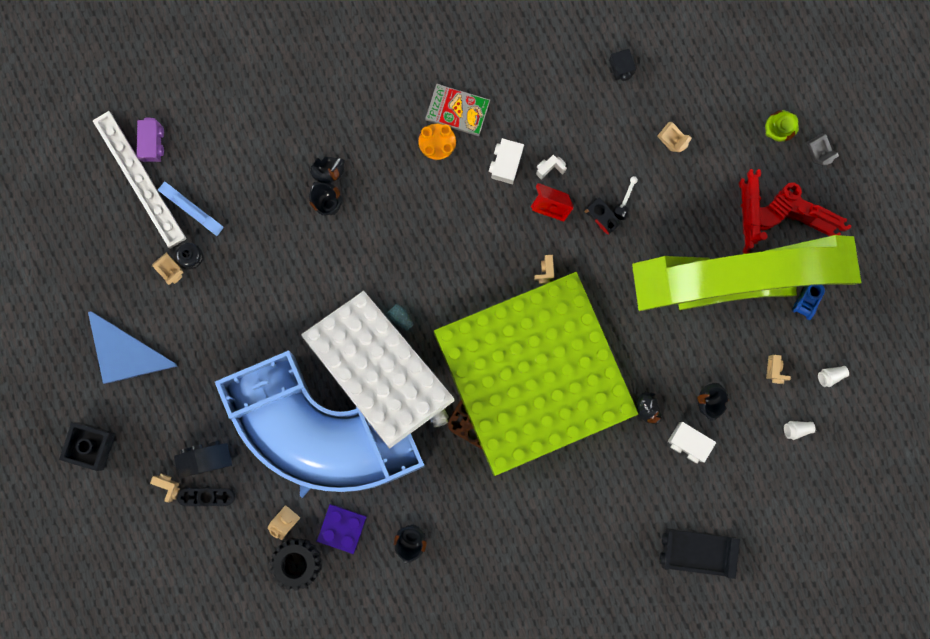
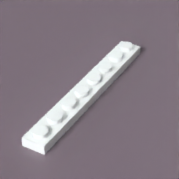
(139, 180)

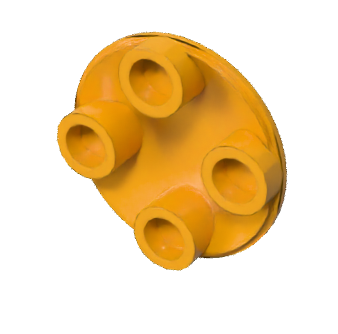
(437, 141)

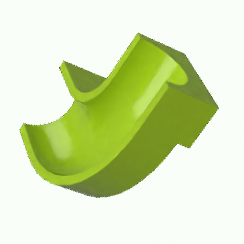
(770, 273)

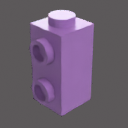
(149, 140)

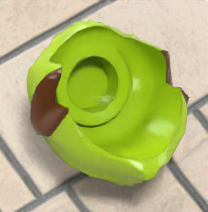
(782, 126)

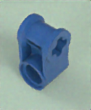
(808, 304)

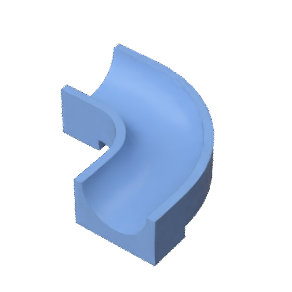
(305, 440)

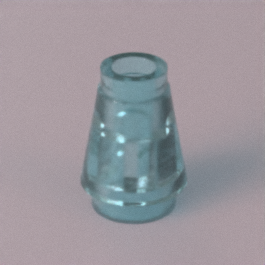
(400, 317)

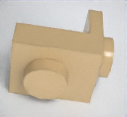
(674, 138)
(168, 269)
(164, 481)
(283, 523)

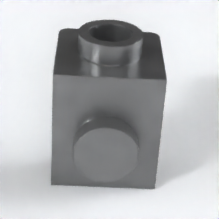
(821, 150)

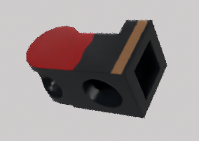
(602, 216)

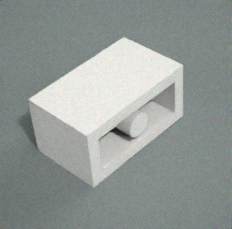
(507, 161)
(691, 442)

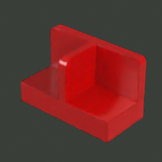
(552, 203)

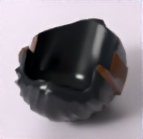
(327, 169)
(325, 198)
(712, 401)
(648, 408)
(410, 543)

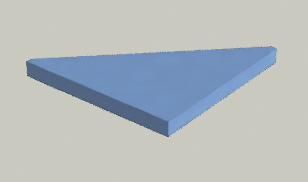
(123, 355)

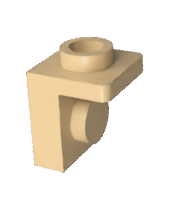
(547, 267)
(774, 367)

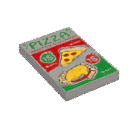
(457, 109)

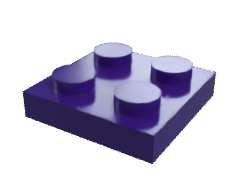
(341, 528)

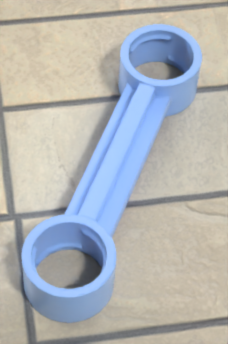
(190, 208)

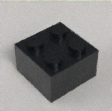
(87, 446)

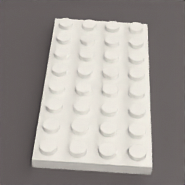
(377, 369)

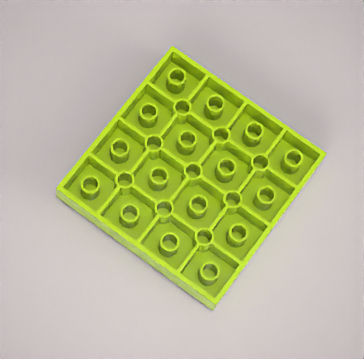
(535, 373)

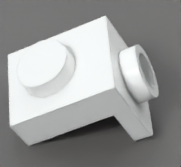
(546, 166)

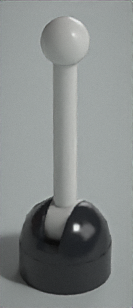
(621, 210)

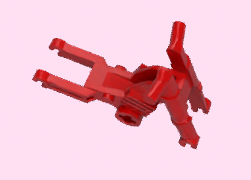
(783, 205)

